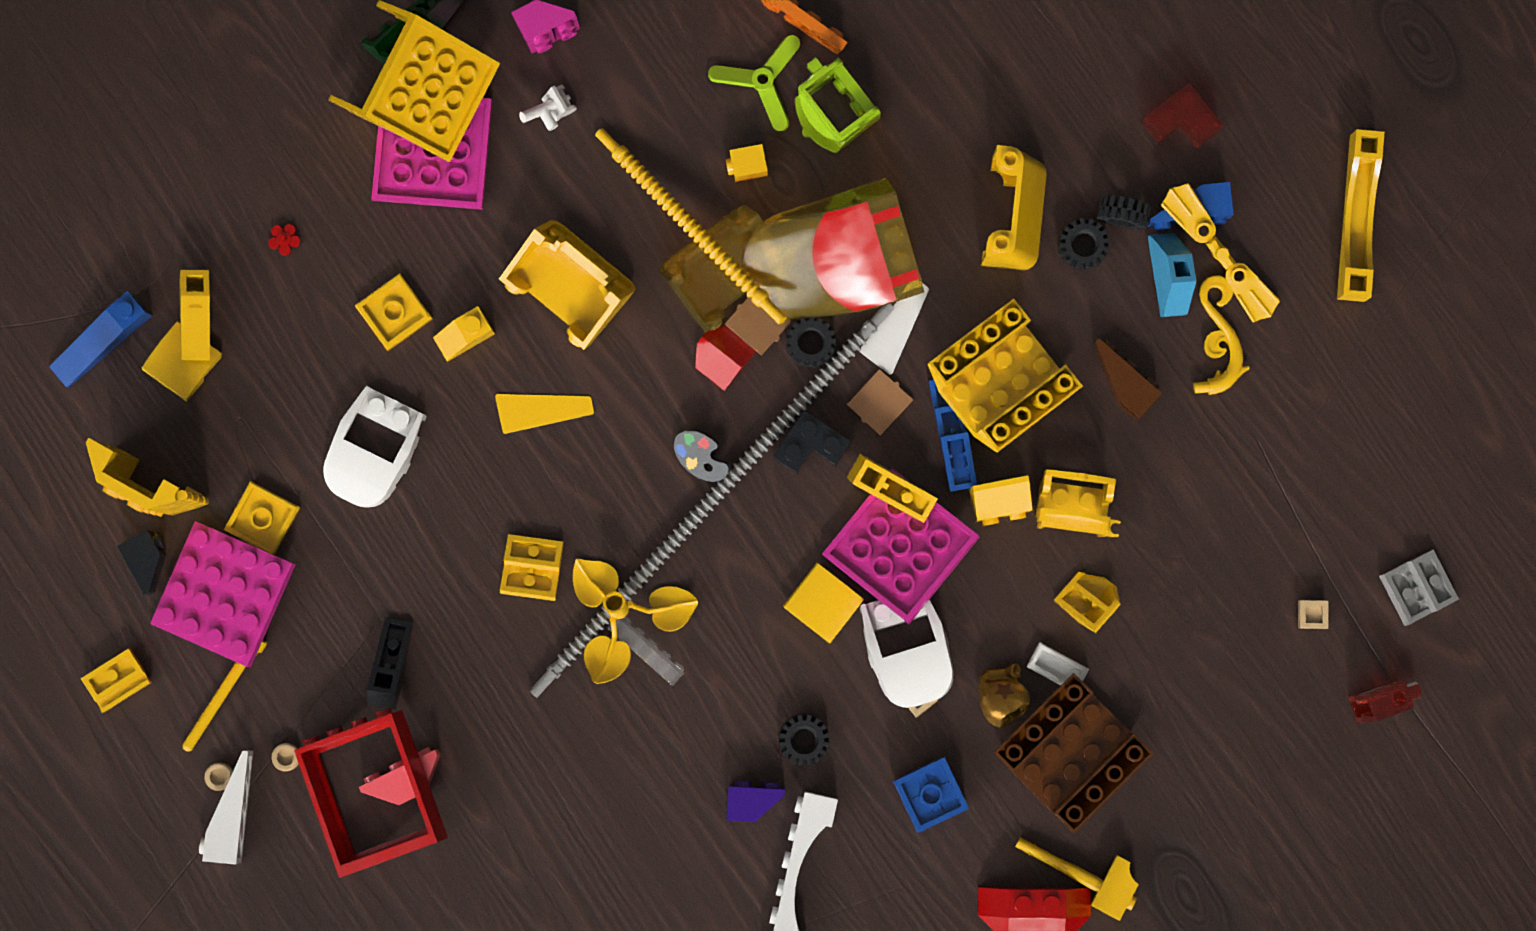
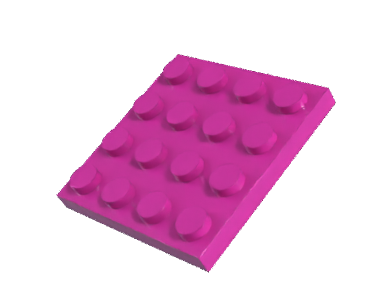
(419, 177)
(898, 555)
(222, 594)

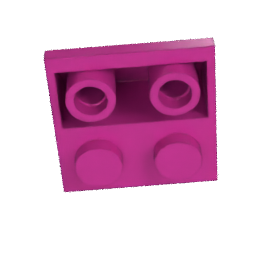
(544, 24)

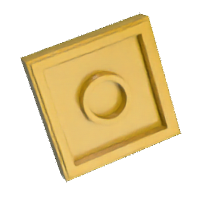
(393, 312)
(262, 518)

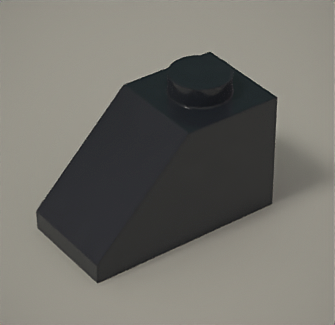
(145, 559)

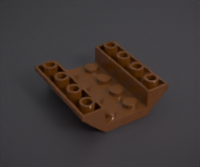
(1073, 753)

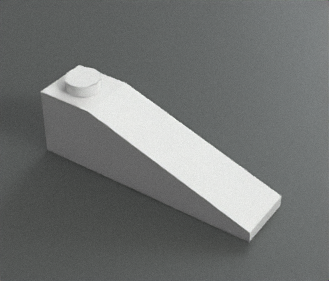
(226, 830)

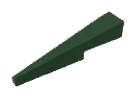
(433, 11)

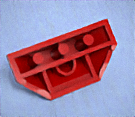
(1034, 908)

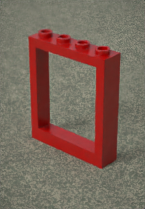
(326, 807)

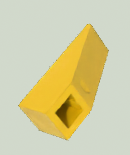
(195, 314)

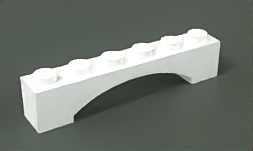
(815, 814)

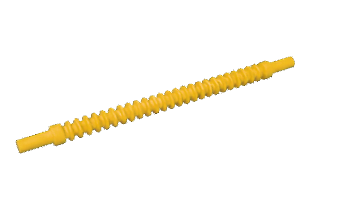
(759, 296)

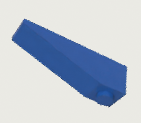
(100, 338)

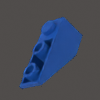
(1215, 199)

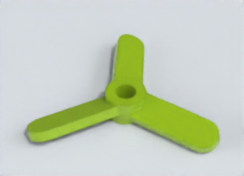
(767, 91)

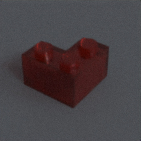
(1183, 111)

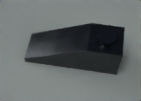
(389, 664)

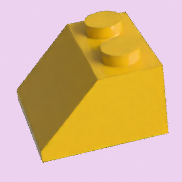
(1001, 499)

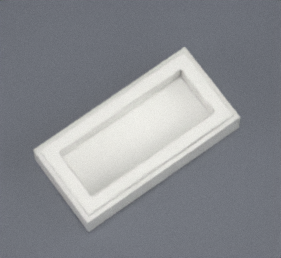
(1054, 665)

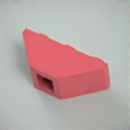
(395, 785)

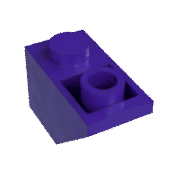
(749, 802)

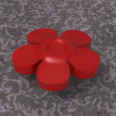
(284, 239)

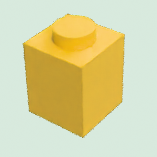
(747, 163)

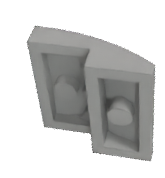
(1419, 587)

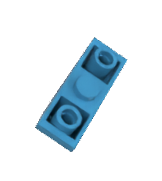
(1172, 274)

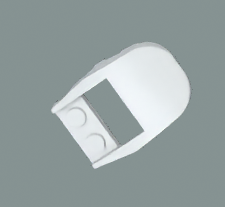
(359, 473)
(914, 674)

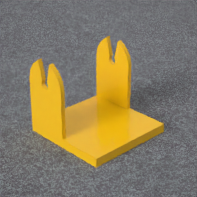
(427, 86)

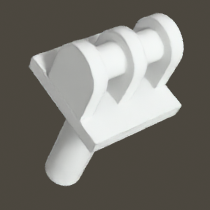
(554, 106)

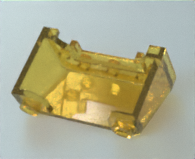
(696, 277)

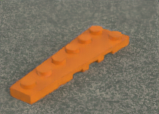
(808, 23)

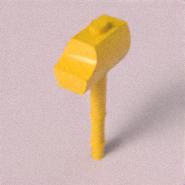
(1113, 892)

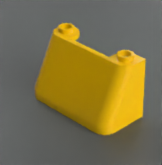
(1020, 246)
(568, 281)

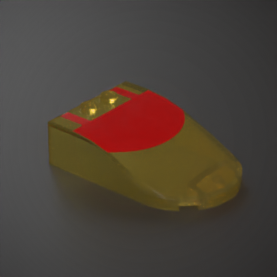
(835, 254)

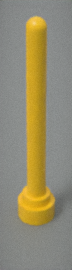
(215, 703)

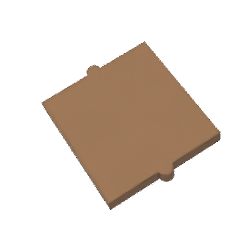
(755, 326)
(880, 402)

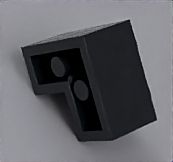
(807, 437)

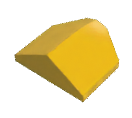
(1089, 600)

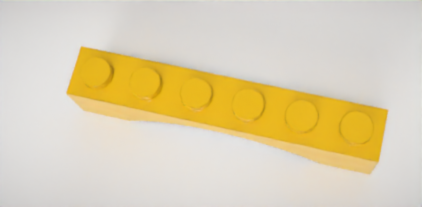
(1356, 244)

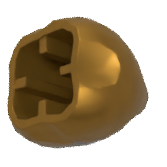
(1002, 695)

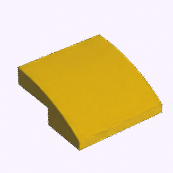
(178, 375)
(531, 567)
(823, 602)

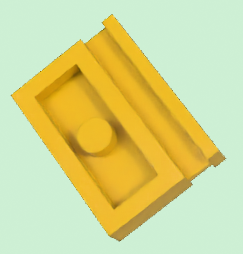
(116, 680)

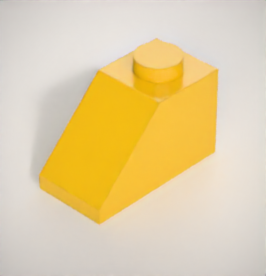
(463, 333)

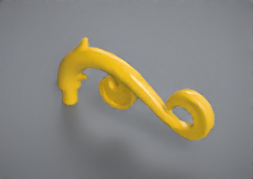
(1223, 381)

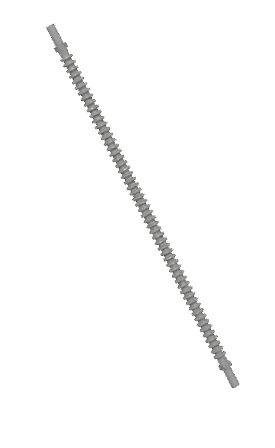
(868, 328)

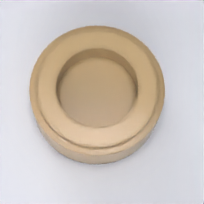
(284, 757)
(218, 776)

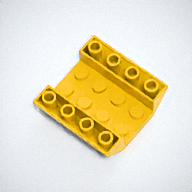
(1001, 378)

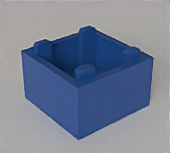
(930, 794)

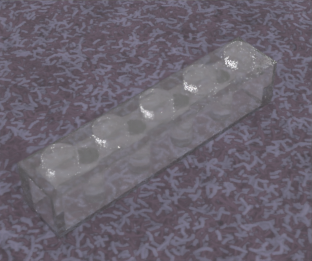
(647, 651)

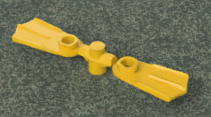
(1190, 214)

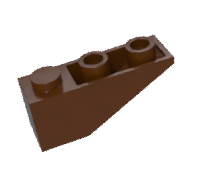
(1127, 386)

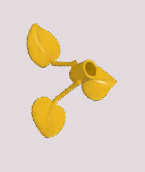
(597, 583)

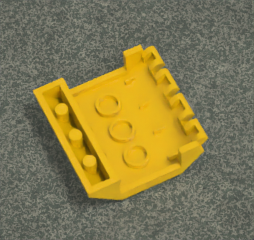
(113, 471)

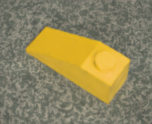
(891, 488)

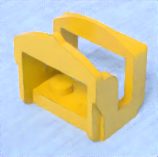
(1075, 506)

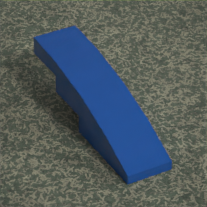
(953, 443)

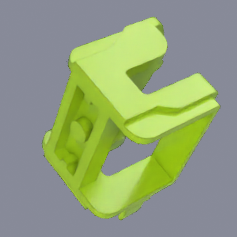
(815, 122)

